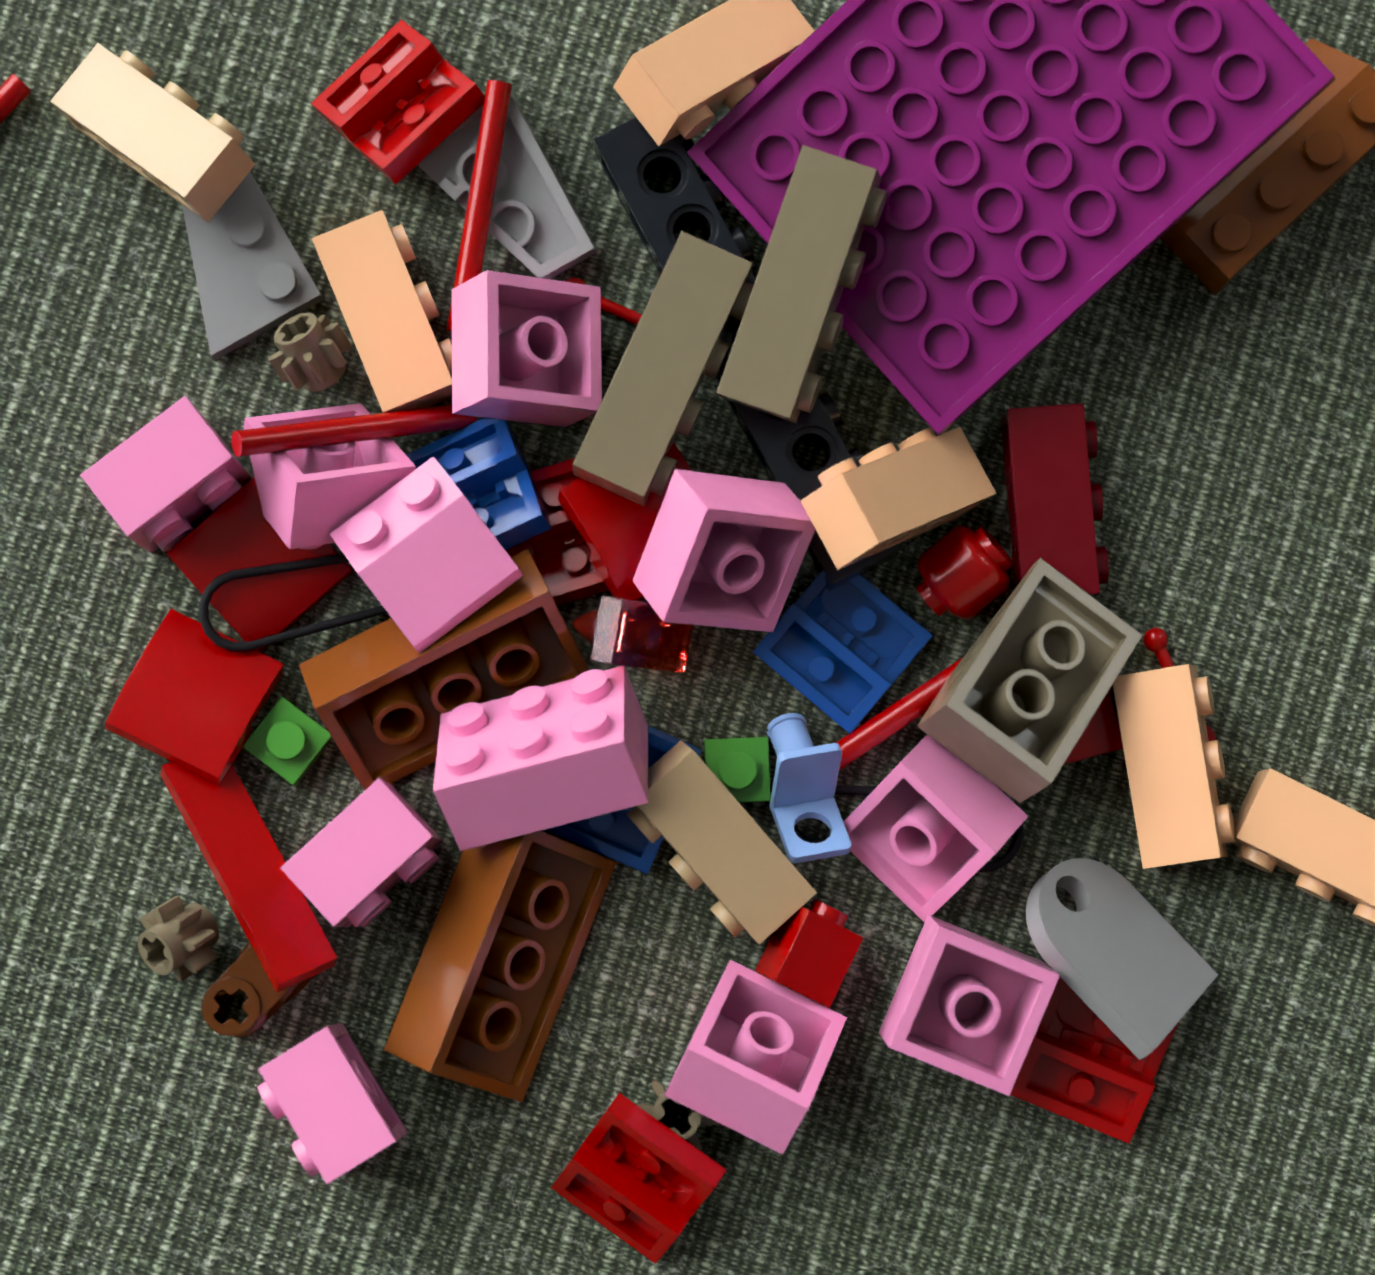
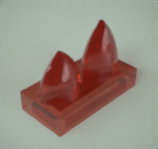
(634, 636)

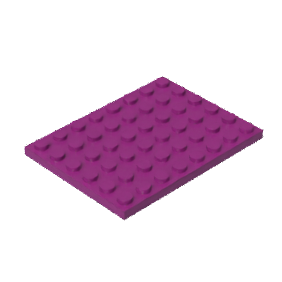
(1015, 155)

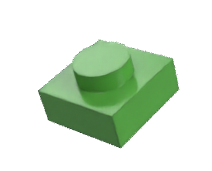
(288, 741)
(741, 766)

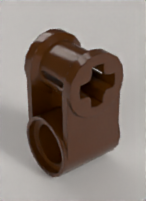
(247, 978)

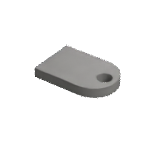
(1116, 952)

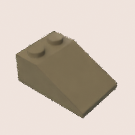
(1031, 683)

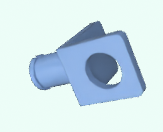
(805, 789)

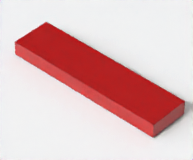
(250, 875)

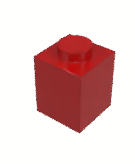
(811, 952)

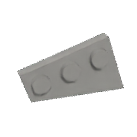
(529, 204)
(246, 270)

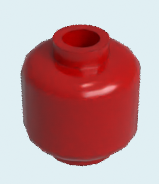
(963, 572)

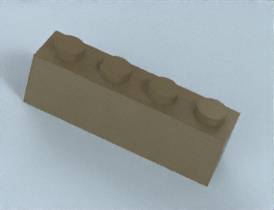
(801, 284)
(663, 370)

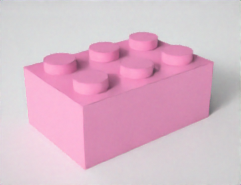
(542, 758)

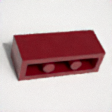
(1052, 494)

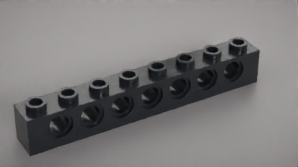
(628, 159)

